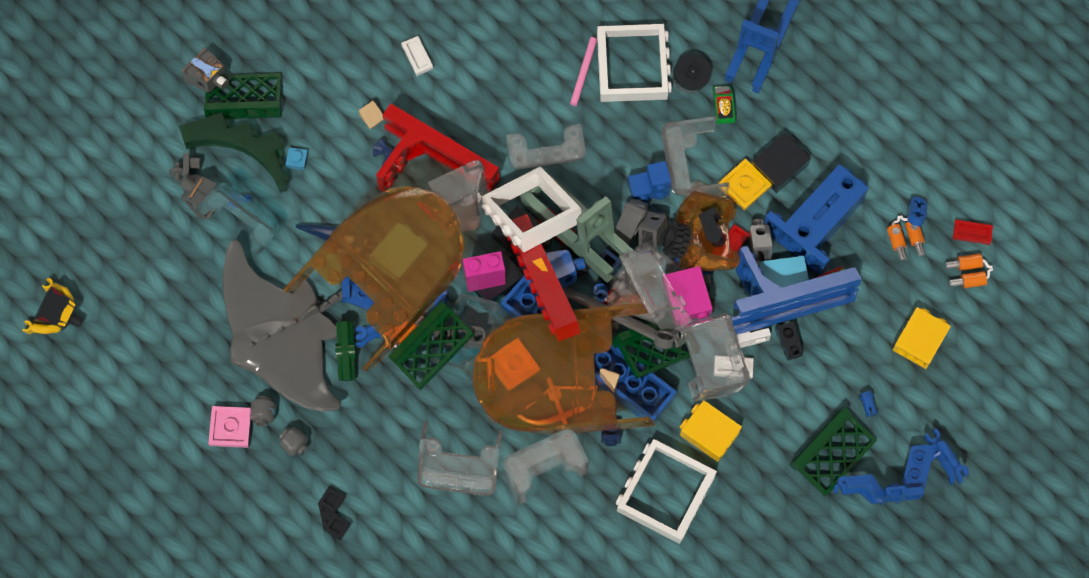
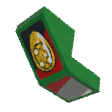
(723, 104)

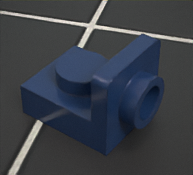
(611, 437)

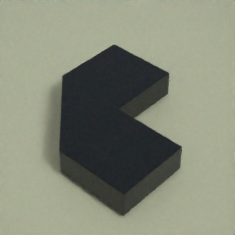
(328, 506)

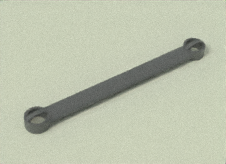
(662, 338)

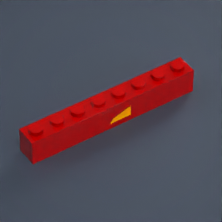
(546, 286)

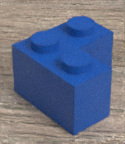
(650, 184)

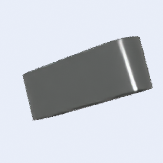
(629, 223)
(473, 343)

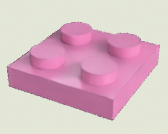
(230, 427)

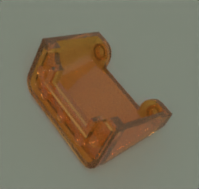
(701, 251)

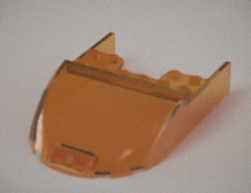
(399, 252)
(546, 384)

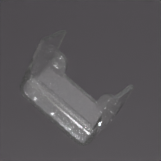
(681, 136)
(467, 187)
(655, 289)
(457, 471)

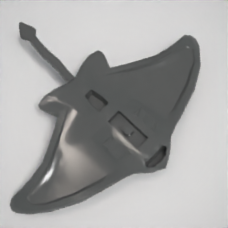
(278, 332)

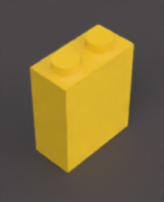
(921, 337)
(710, 430)

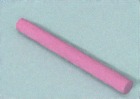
(583, 71)

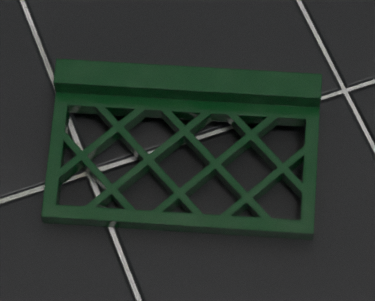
(243, 108)
(424, 332)
(631, 337)
(818, 444)

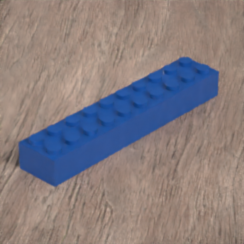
(642, 396)

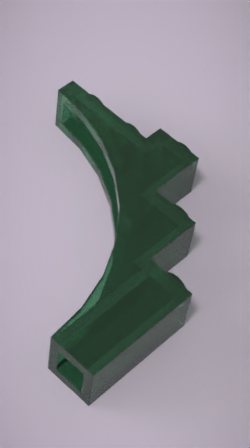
(218, 132)

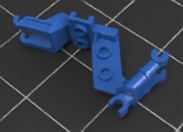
(354, 295)
(914, 475)

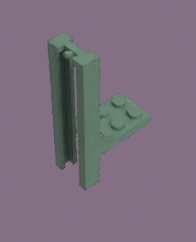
(590, 223)

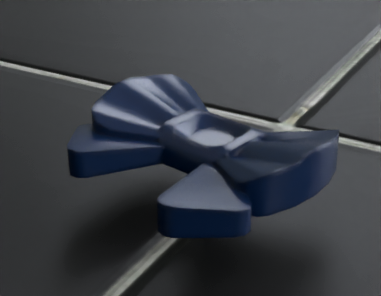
(381, 148)

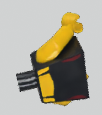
(54, 311)

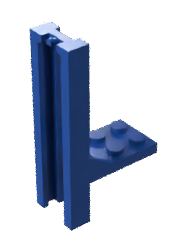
(762, 39)
(772, 304)

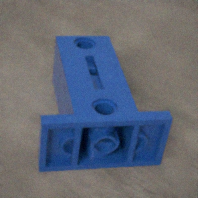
(819, 218)

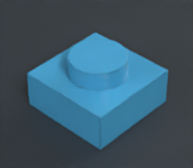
(296, 158)

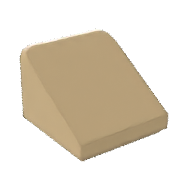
(371, 114)
(610, 378)

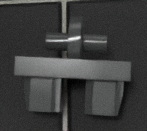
(189, 163)

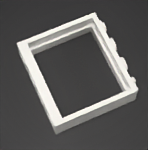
(633, 94)
(543, 231)
(649, 522)

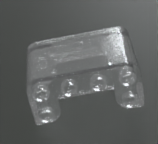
(540, 457)

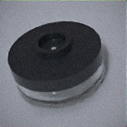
(691, 73)

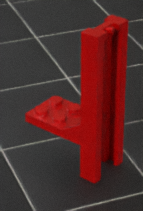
(422, 139)

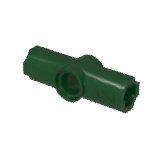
(345, 351)

